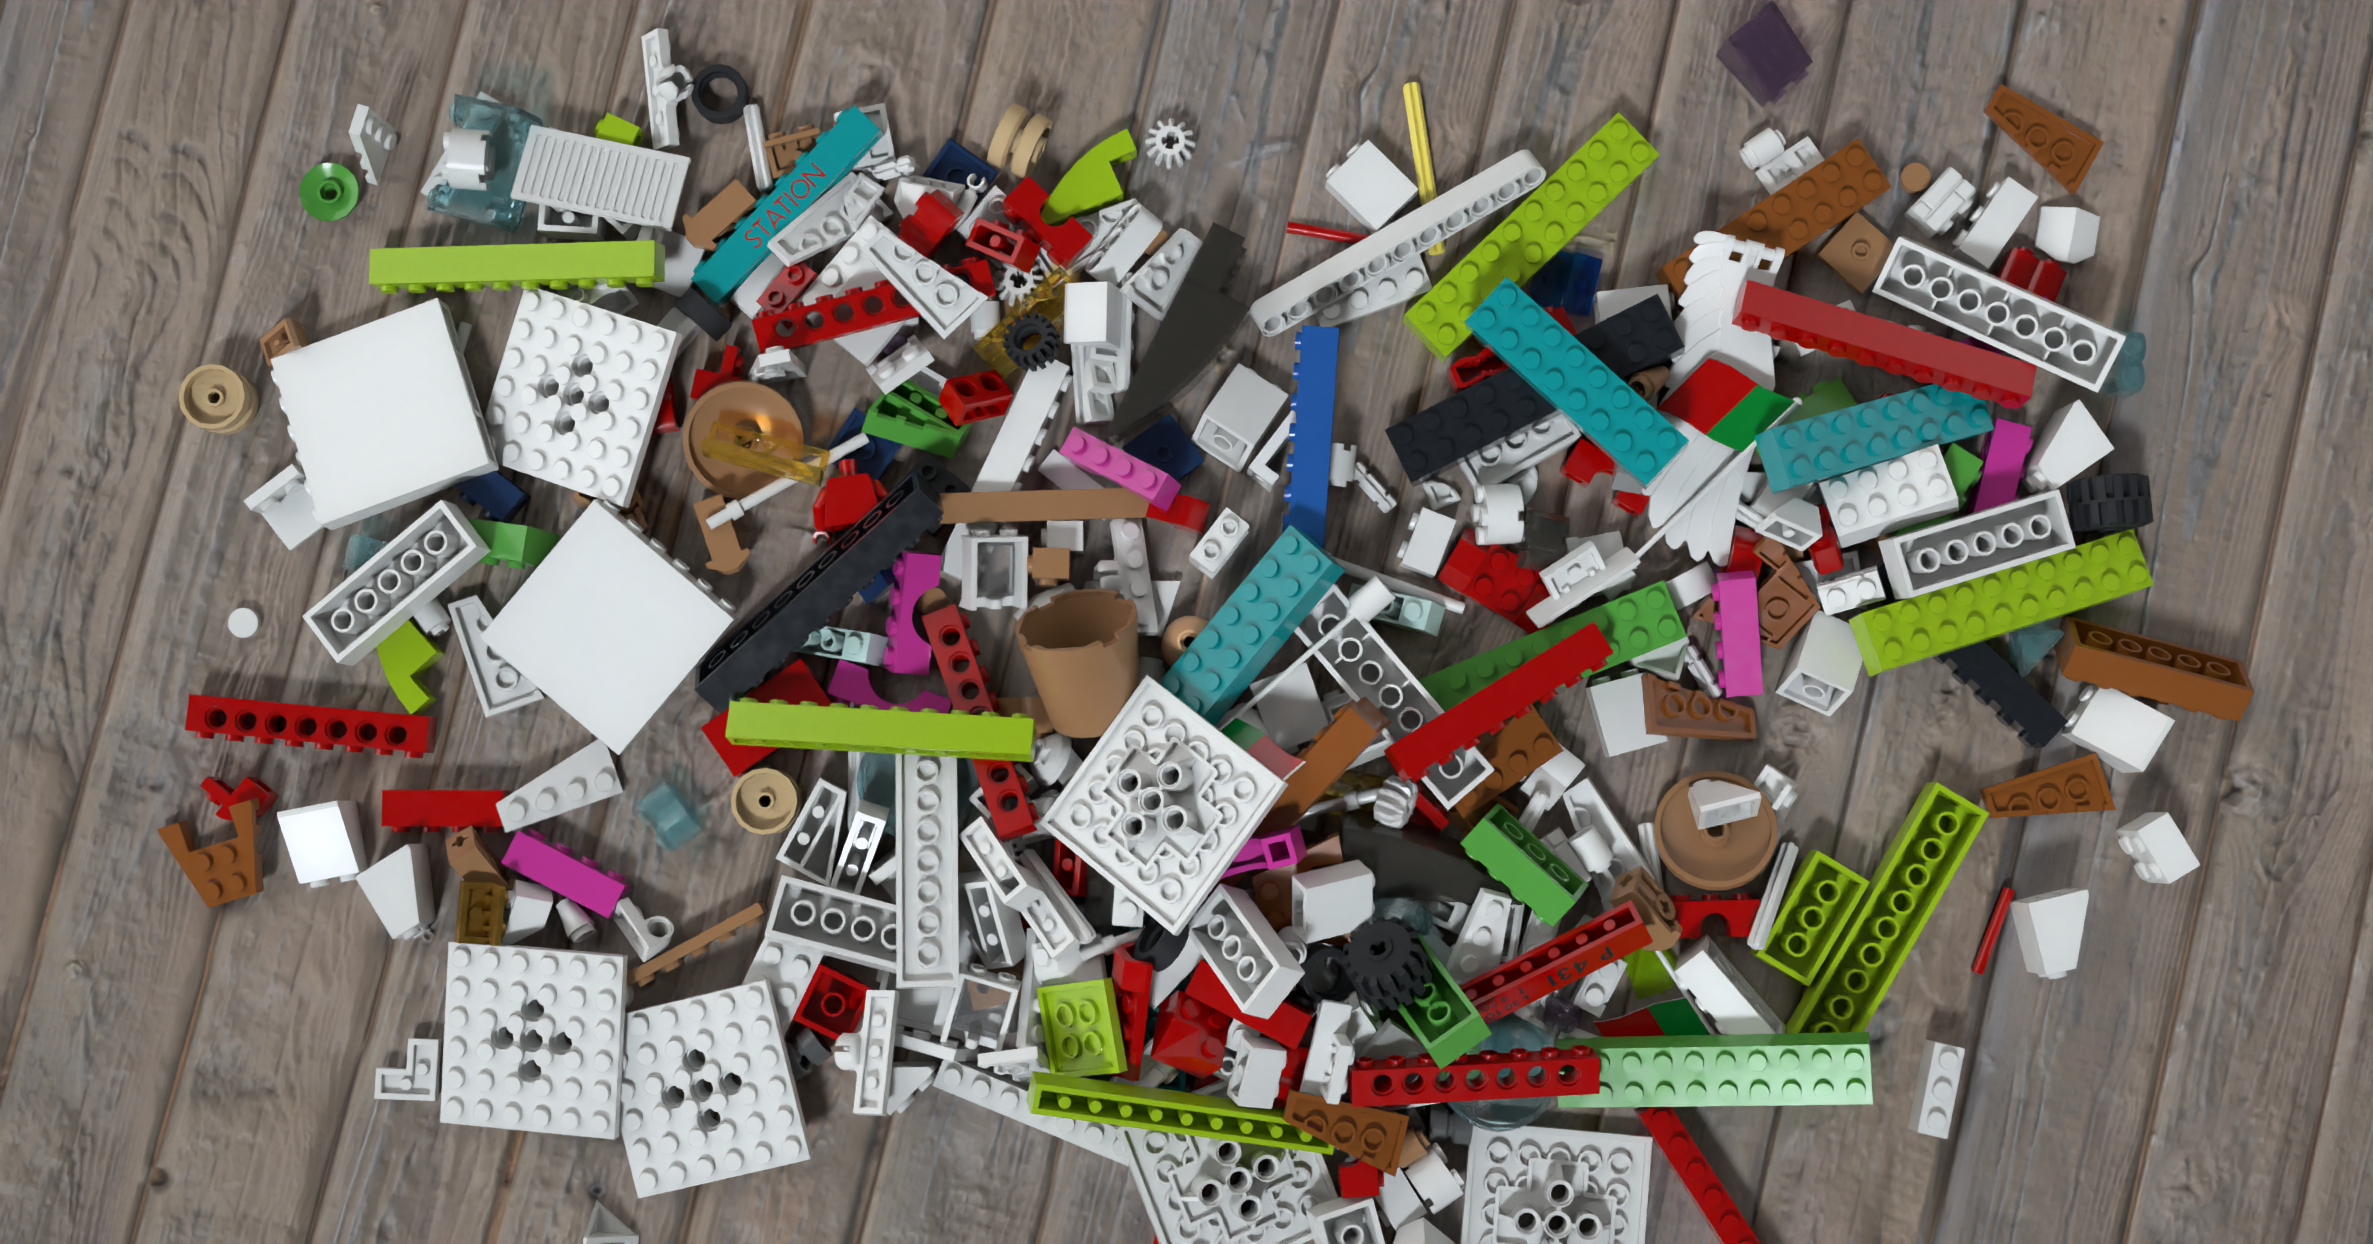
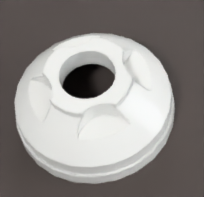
(1050, 758)

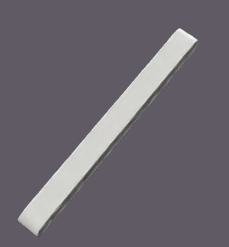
(1397, 243)

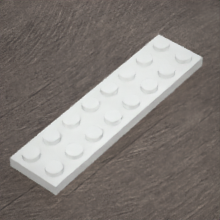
(926, 872)

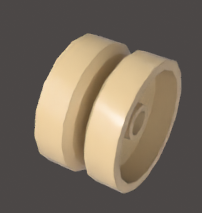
(1019, 140)
(218, 399)
(751, 810)

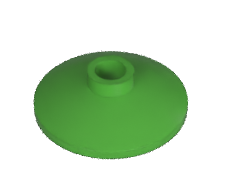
(320, 182)

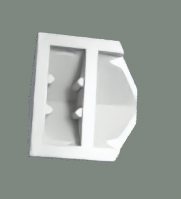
(2066, 233)

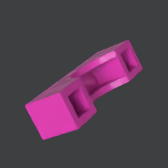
(1120, 467)
(914, 575)
(855, 685)
(1269, 851)

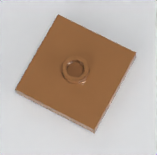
(1857, 253)

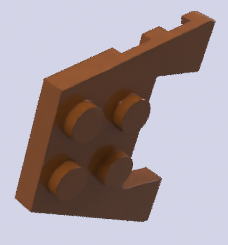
(1782, 597)
(226, 868)
(1274, 886)

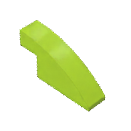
(1090, 181)
(404, 659)

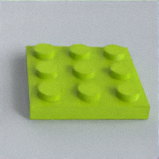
(1082, 1028)

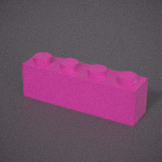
(2002, 465)
(1738, 633)
(566, 873)

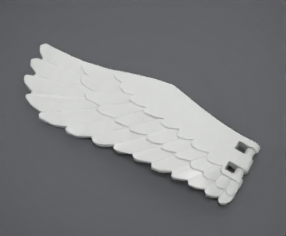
(1707, 334)

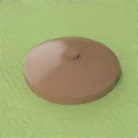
(745, 406)
(1717, 855)

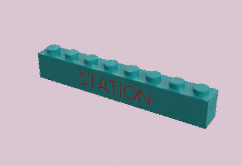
(814, 176)

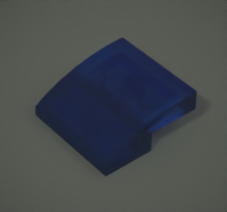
(1567, 282)

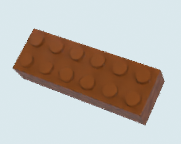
(2153, 669)

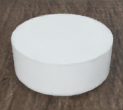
(244, 622)

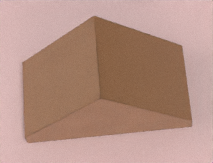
(284, 338)

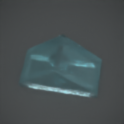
(2030, 647)

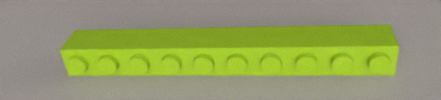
(517, 265)
(882, 730)
(1165, 1112)

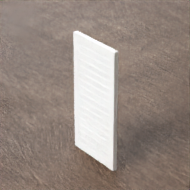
(600, 178)

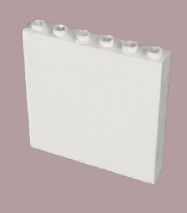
(383, 414)
(610, 625)

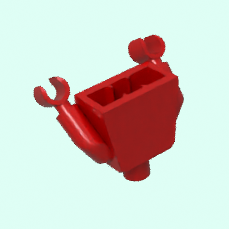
(845, 500)

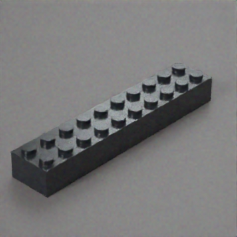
(1509, 406)
(819, 592)

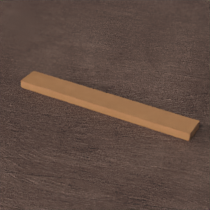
(1041, 505)

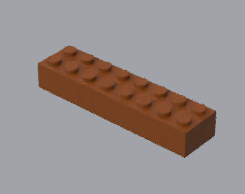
(1798, 210)
(1326, 761)

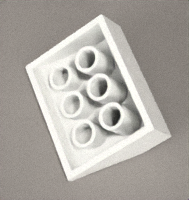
(851, 270)

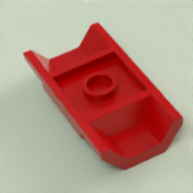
(1493, 580)
(1132, 1000)

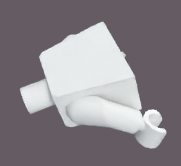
(913, 186)

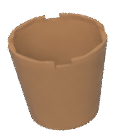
(1082, 658)

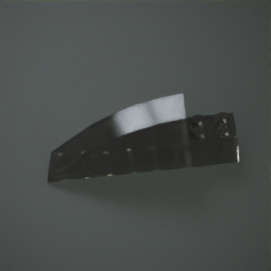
(1191, 336)
(1412, 860)

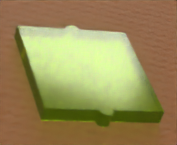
(1648, 972)

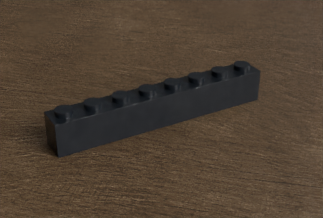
(1997, 686)

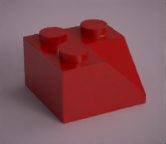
(832, 1002)
(1190, 1035)

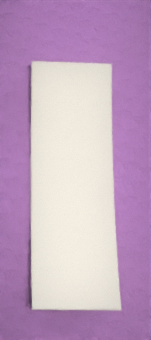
(1066, 474)

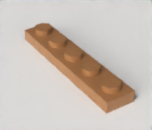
(697, 944)

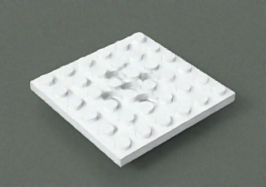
(544, 386)
(1217, 791)
(494, 1077)
(675, 1139)
(1176, 1167)
(1517, 1169)

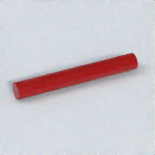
(1325, 233)
(1993, 930)

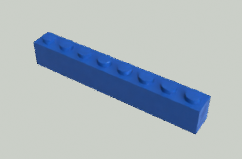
(1312, 430)

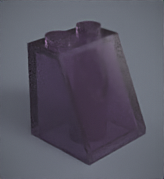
(1766, 56)

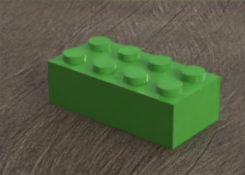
(1524, 865)
(1444, 1016)

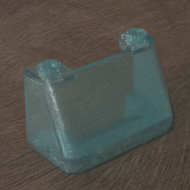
(510, 132)

